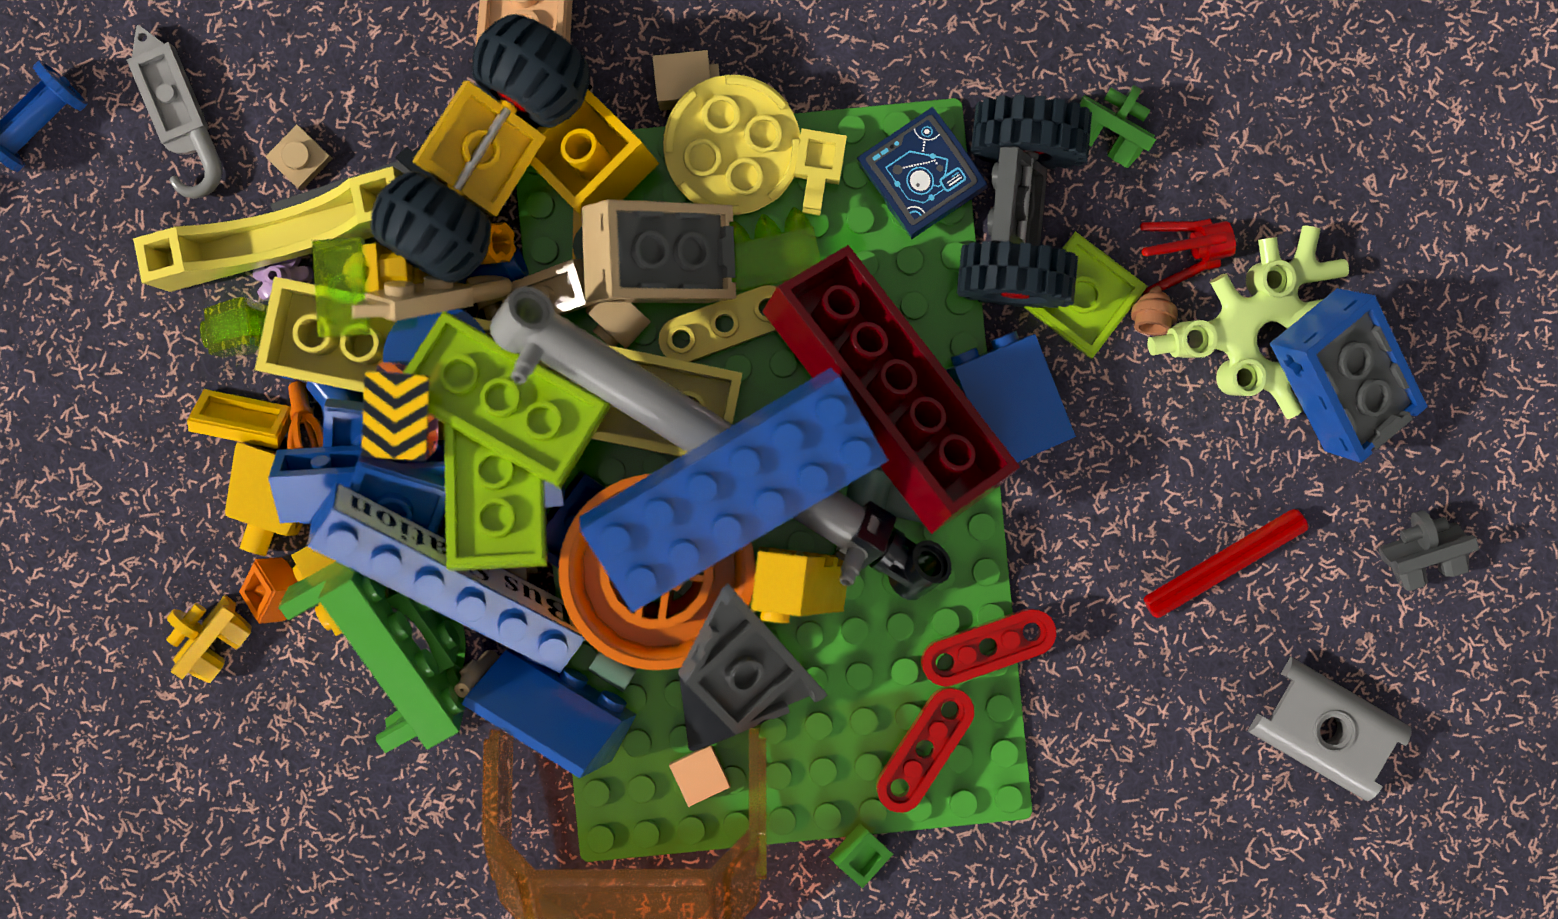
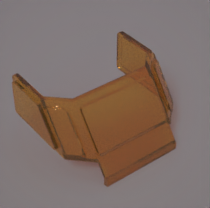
(721, 892)

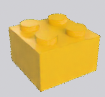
(592, 156)

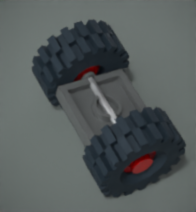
(1023, 142)

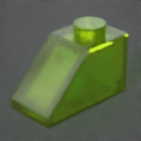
(233, 327)

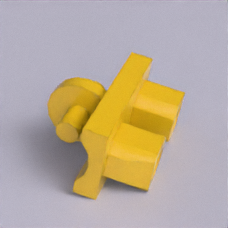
(386, 266)
(195, 655)

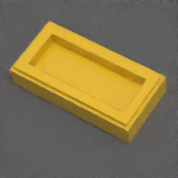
(240, 419)

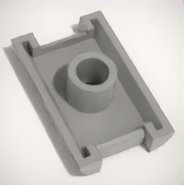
(1362, 736)

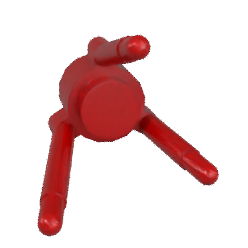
(1206, 241)

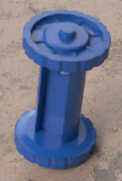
(34, 112)

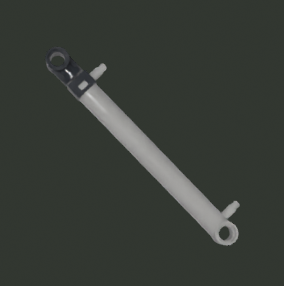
(860, 533)

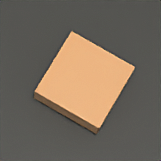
(699, 775)

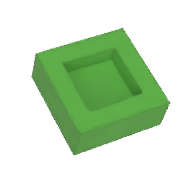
(860, 855)

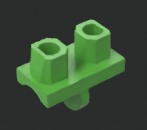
(1131, 137)

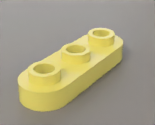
(701, 326)

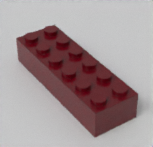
(930, 432)

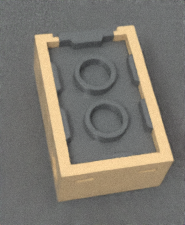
(658, 252)

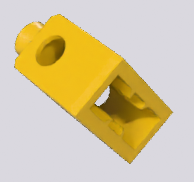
(252, 499)

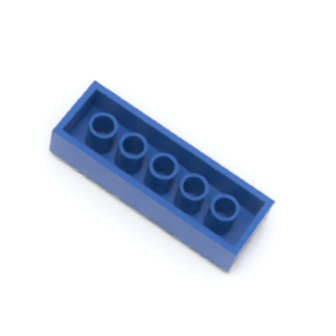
(731, 489)

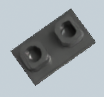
(1428, 544)

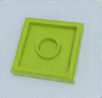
(1100, 301)

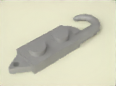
(174, 109)

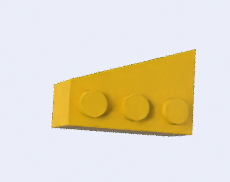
(796, 584)

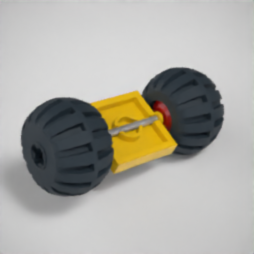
(480, 147)

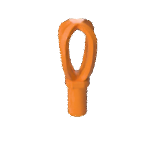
(302, 414)

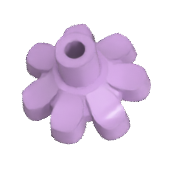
(286, 269)

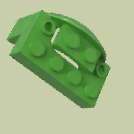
(414, 679)

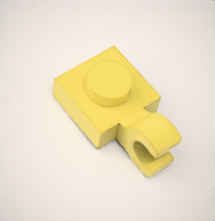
(819, 163)

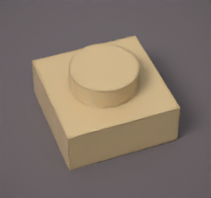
(299, 157)

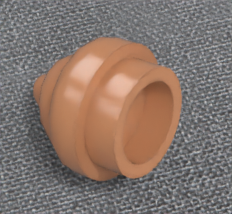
(1154, 313)

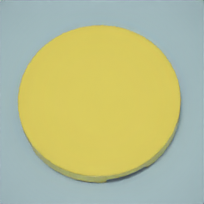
(732, 143)

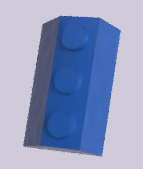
(552, 712)

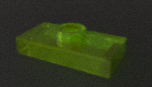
(339, 285)

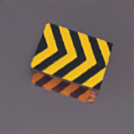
(397, 414)

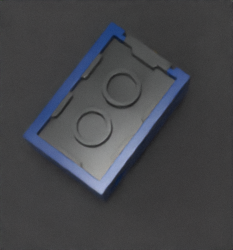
(1349, 374)

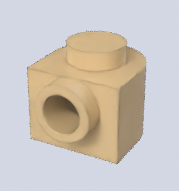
(617, 322)

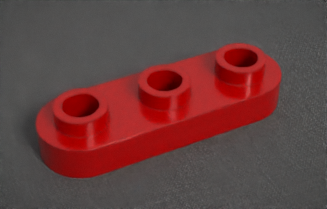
(1009, 647)
(918, 769)

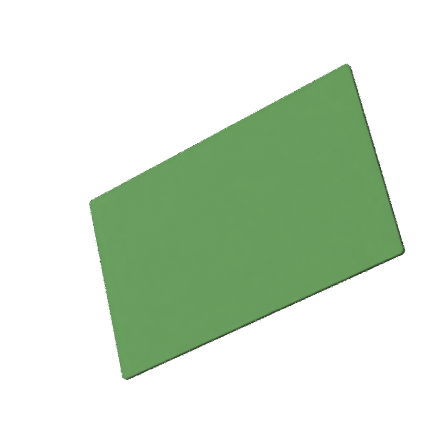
(868, 657)

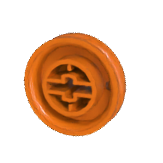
(657, 633)

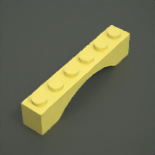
(213, 251)

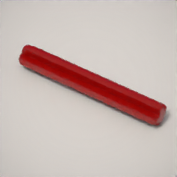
(1226, 563)

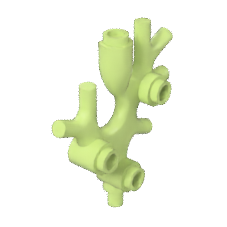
(1242, 317)

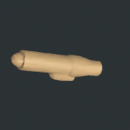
(474, 671)

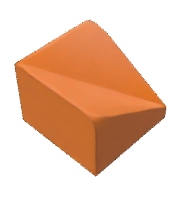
(266, 587)

